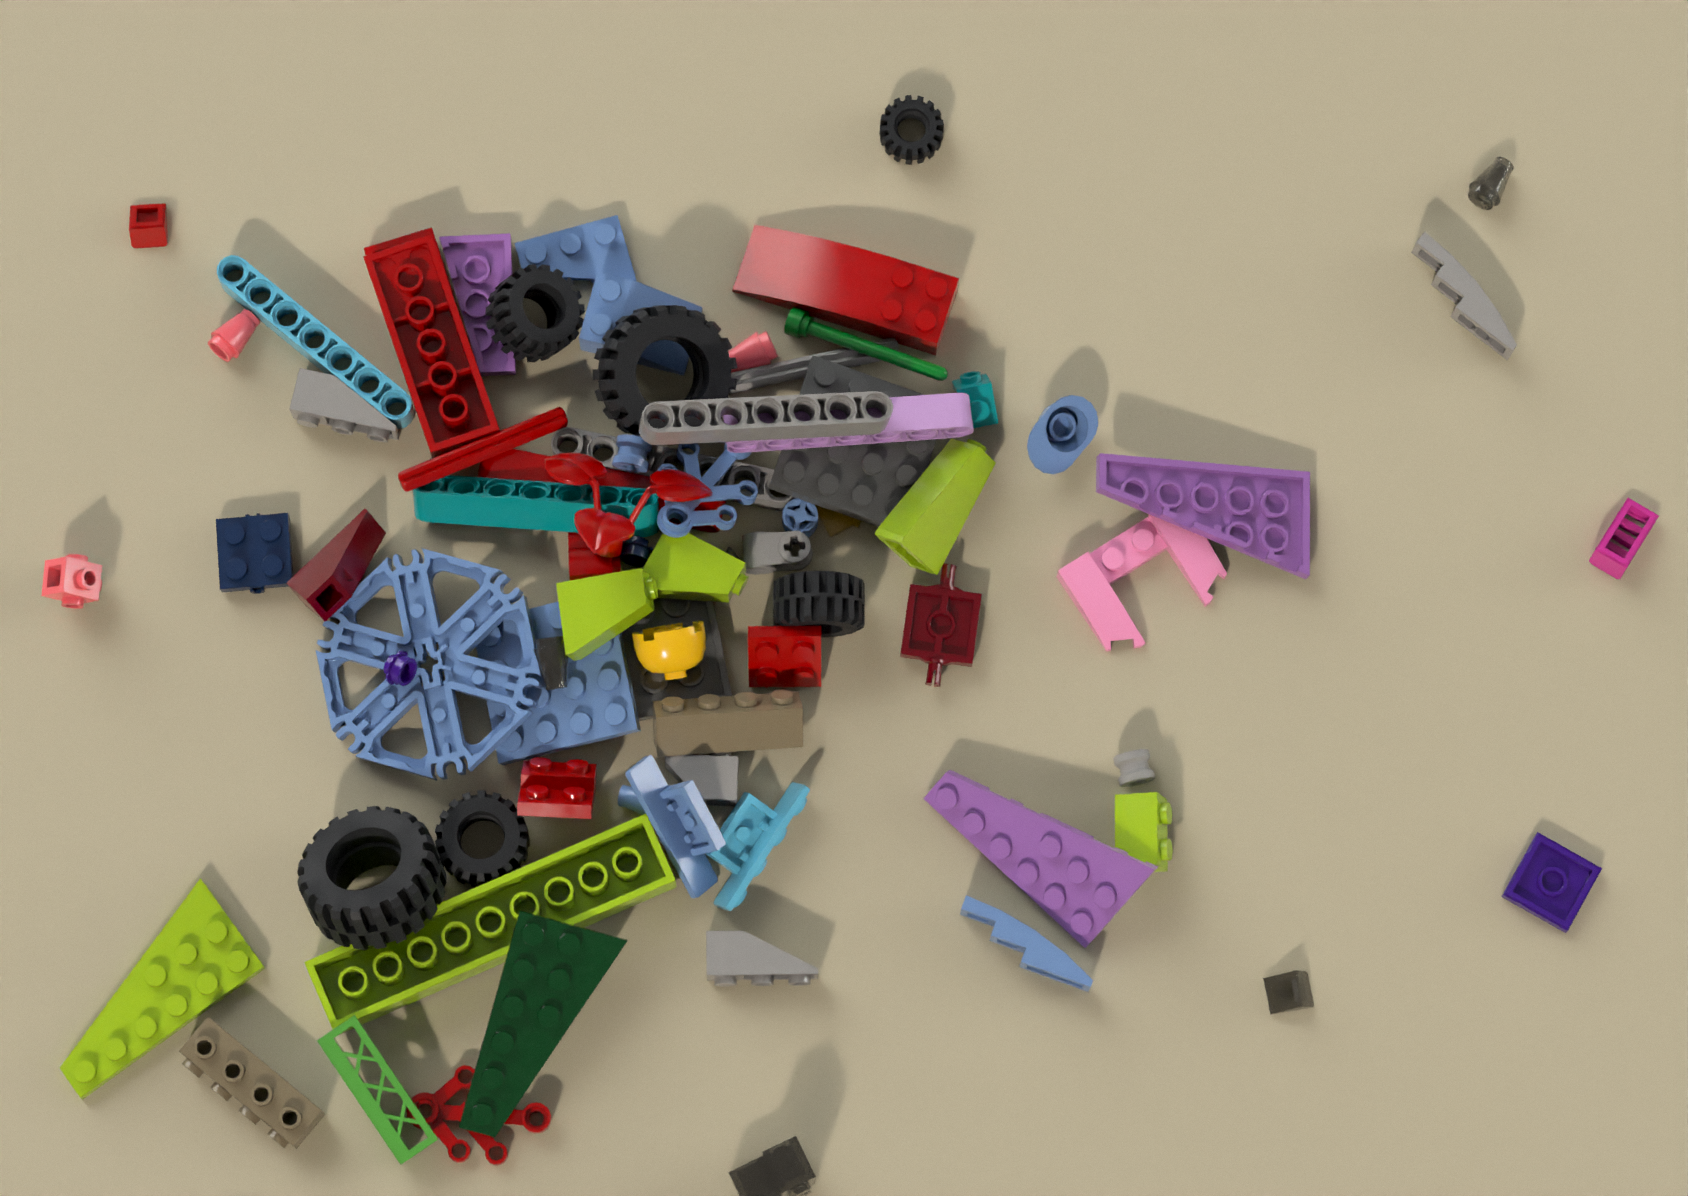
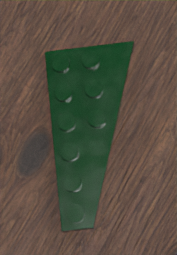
(538, 996)

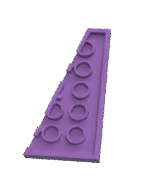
(1234, 505)
(1052, 862)

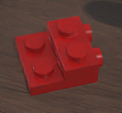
(557, 788)

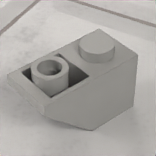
(713, 775)

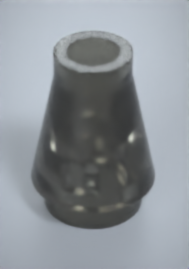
(1490, 184)
(552, 661)

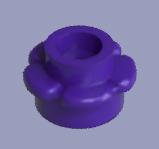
(400, 669)

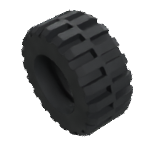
(631, 337)
(383, 911)

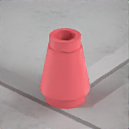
(233, 335)
(753, 352)

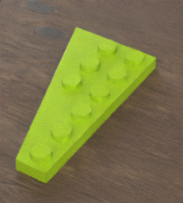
(176, 980)

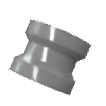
(1134, 768)

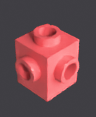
(72, 580)

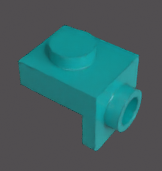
(981, 397)

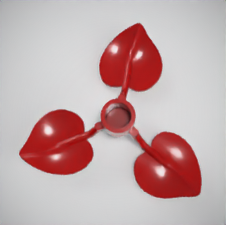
(607, 531)

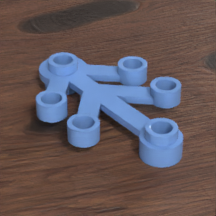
(685, 510)

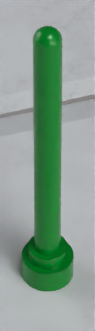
(801, 324)

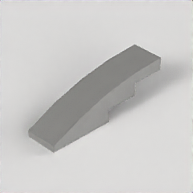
(1473, 306)

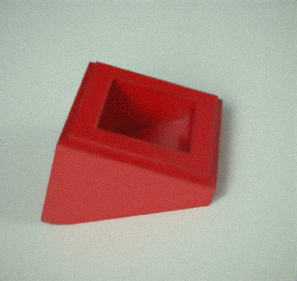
(148, 225)

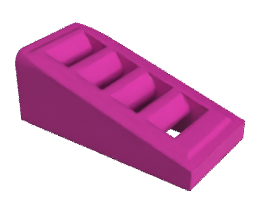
(1610, 556)

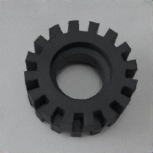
(911, 109)

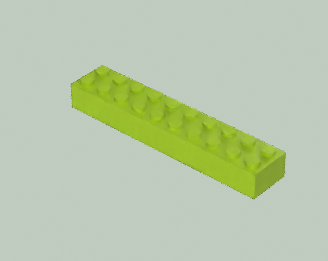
(476, 927)

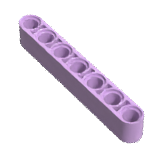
(911, 420)

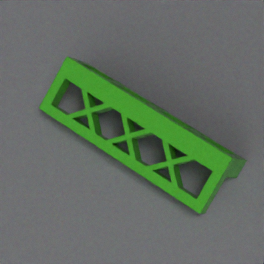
(365, 1097)

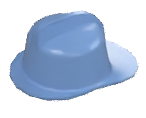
(1062, 434)

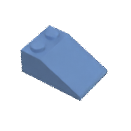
(619, 297)

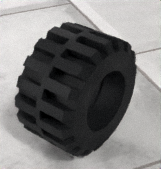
(554, 297)
(820, 599)
(471, 810)

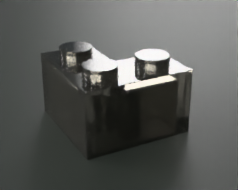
(778, 1172)

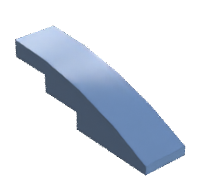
(1039, 953)

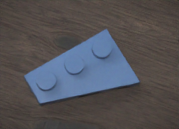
(580, 251)

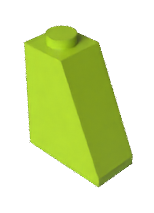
(695, 570)
(602, 607)

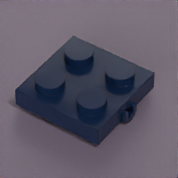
(254, 552)

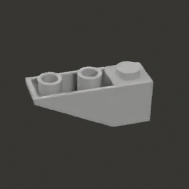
(330, 402)
(745, 957)

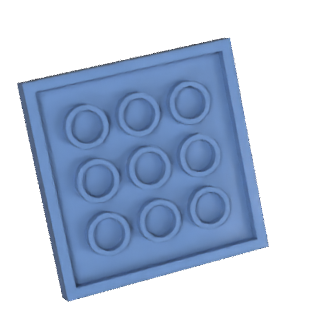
(590, 710)

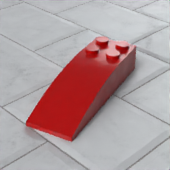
(848, 286)
(431, 345)

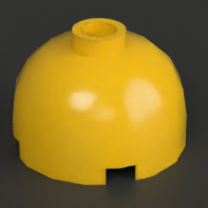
(671, 648)

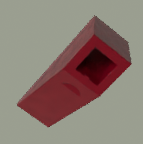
(338, 567)

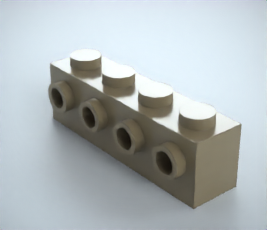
(728, 723)
(252, 1083)

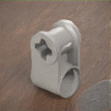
(771, 551)

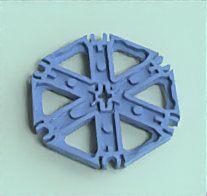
(423, 631)

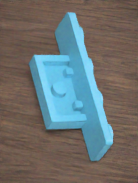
(750, 836)

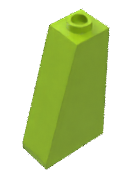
(937, 505)

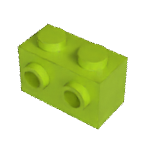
(1142, 827)

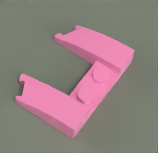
(1090, 575)

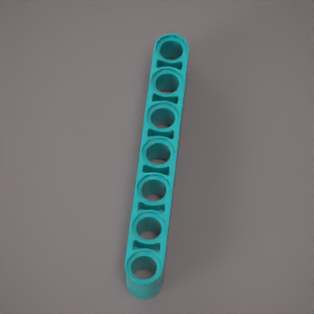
(526, 503)

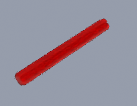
(482, 449)

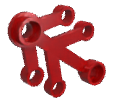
(453, 1113)

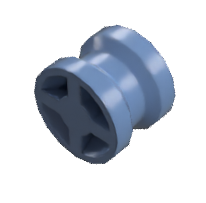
(631, 454)
(801, 512)

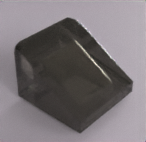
(1288, 992)

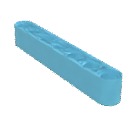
(307, 327)

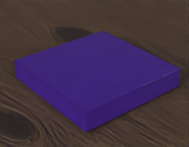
(1551, 882)

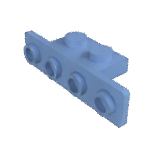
(680, 823)

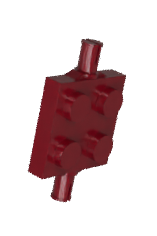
(941, 625)

